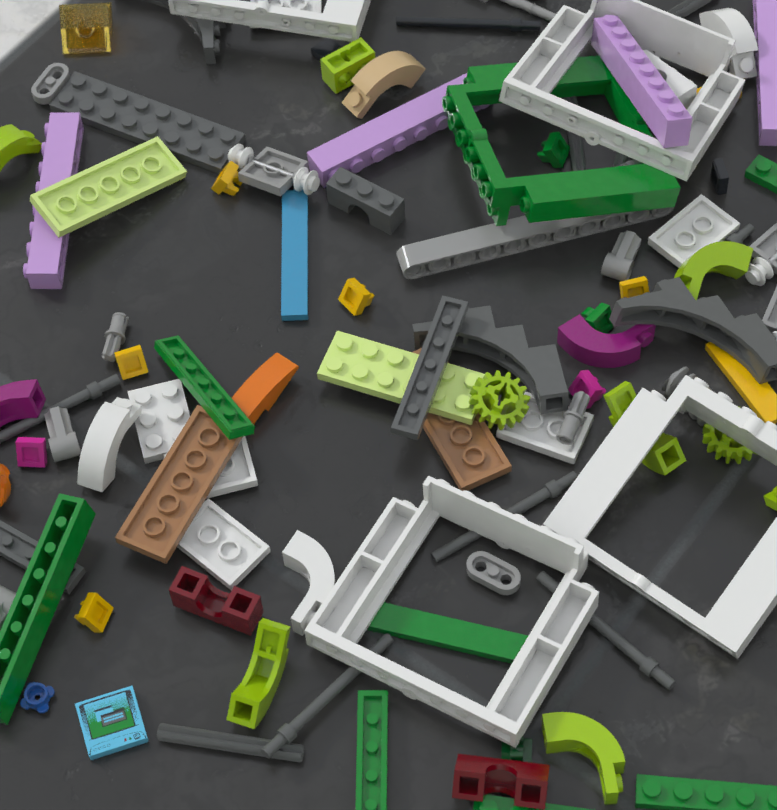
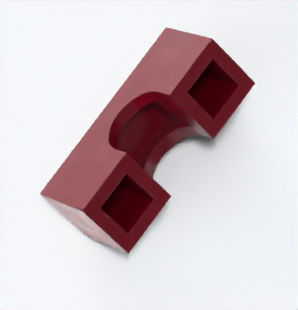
(196, 594)
(483, 775)

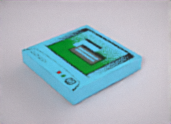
(111, 722)

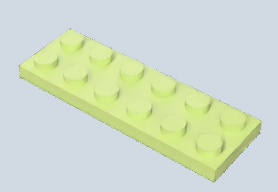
(107, 186)
(386, 373)

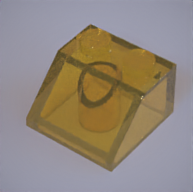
(86, 27)

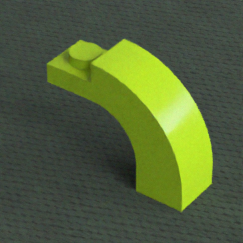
(16, 142)
(718, 257)
(666, 452)
(256, 691)
(587, 737)

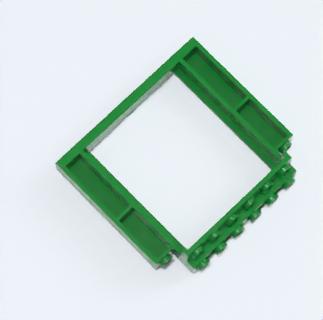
(562, 193)

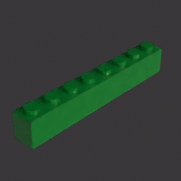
(40, 595)

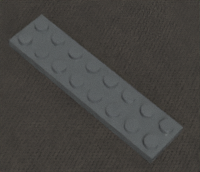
(143, 119)

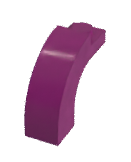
(603, 349)
(20, 400)

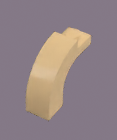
(379, 75)

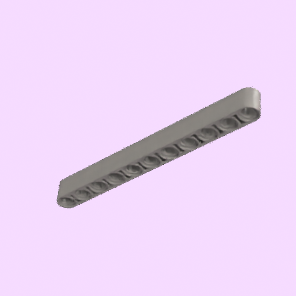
(499, 241)

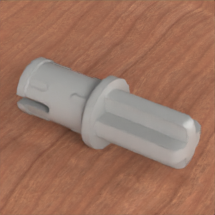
(115, 336)
(573, 418)

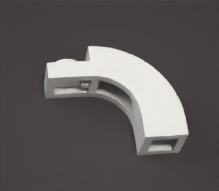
(735, 26)
(102, 443)
(313, 562)

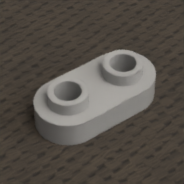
(48, 85)
(495, 572)

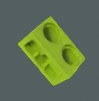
(345, 63)

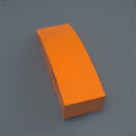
(264, 386)

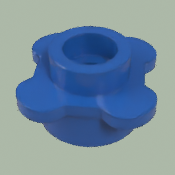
(37, 689)

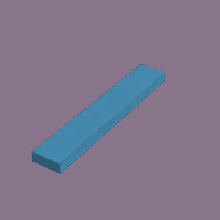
(294, 256)

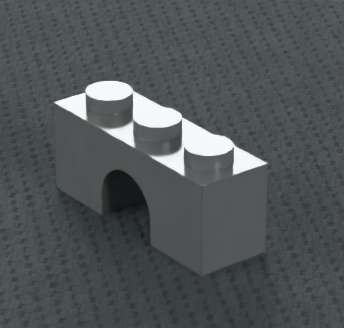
(383, 207)

